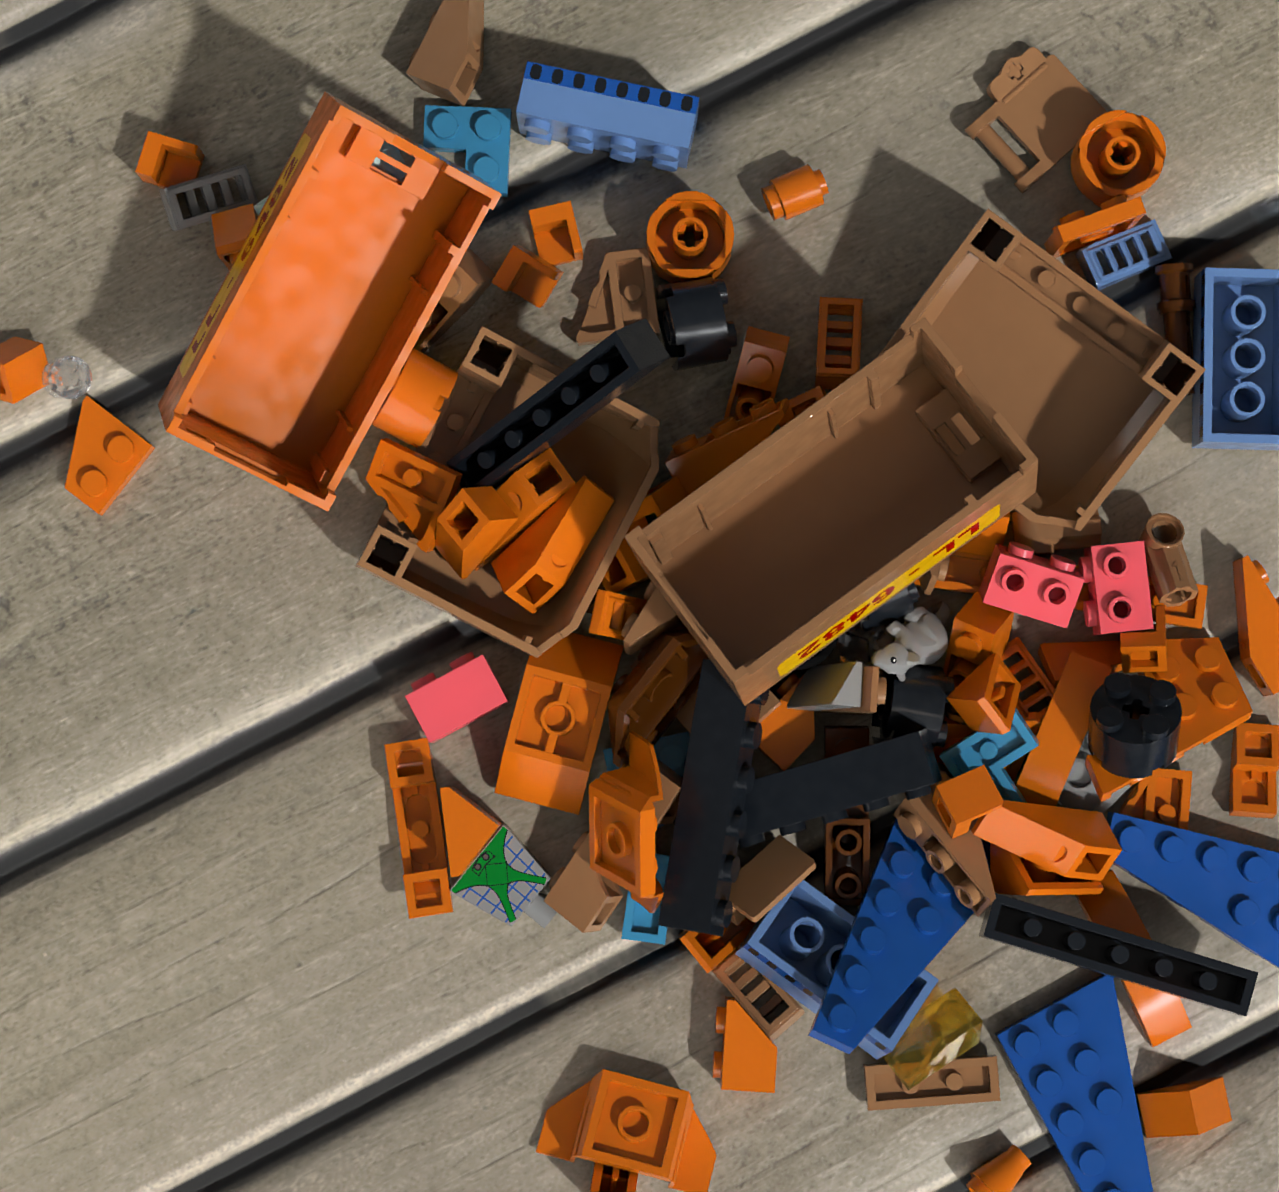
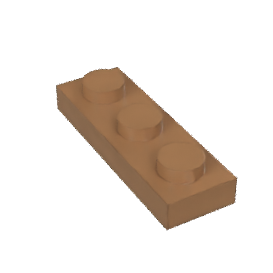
(959, 1082)

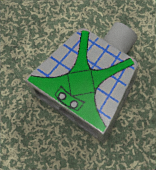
(506, 881)

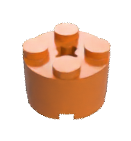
(1118, 135)
(711, 227)
(416, 398)

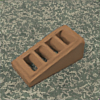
(779, 1024)

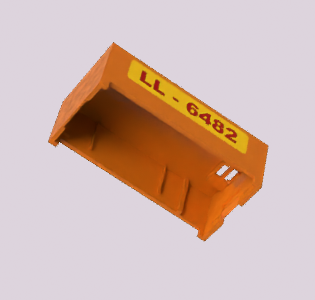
(324, 303)

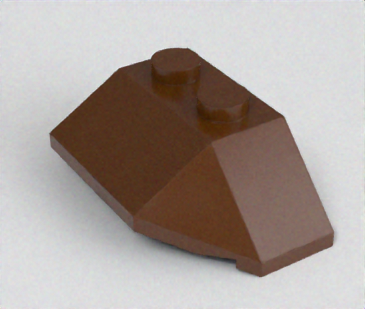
(654, 691)

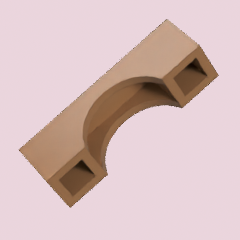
(587, 896)

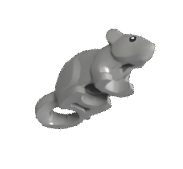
(915, 642)

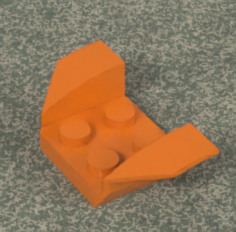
(626, 823)
(631, 1128)

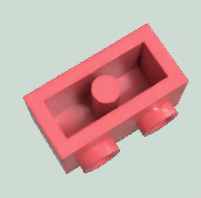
(1031, 584)
(1116, 588)
(457, 697)

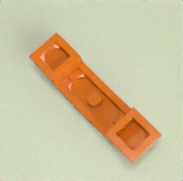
(1061, 730)
(419, 828)
(1157, 1012)

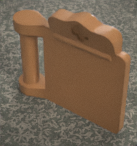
(1040, 108)

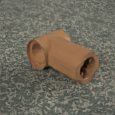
(1049, 538)
(1168, 560)

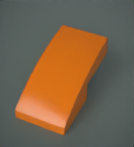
(1254, 771)

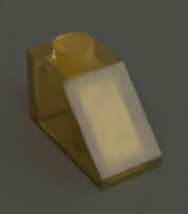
(935, 1038)

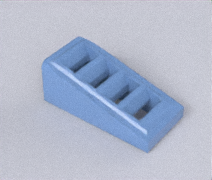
(1091, 266)

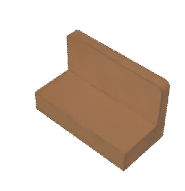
(768, 879)

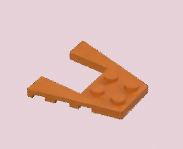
(1203, 682)

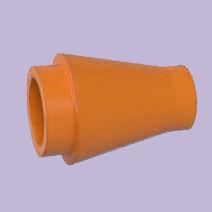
(1000, 1173)

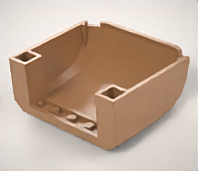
(1057, 362)
(611, 448)

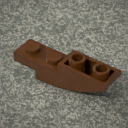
(846, 840)

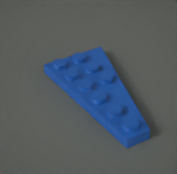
(1213, 878)
(894, 936)
(1082, 1086)

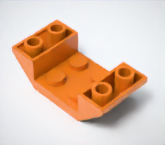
(558, 722)

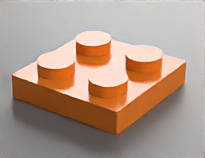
(1079, 230)

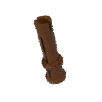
(1176, 305)

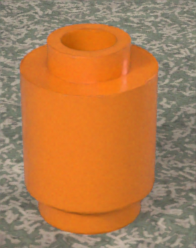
(795, 193)

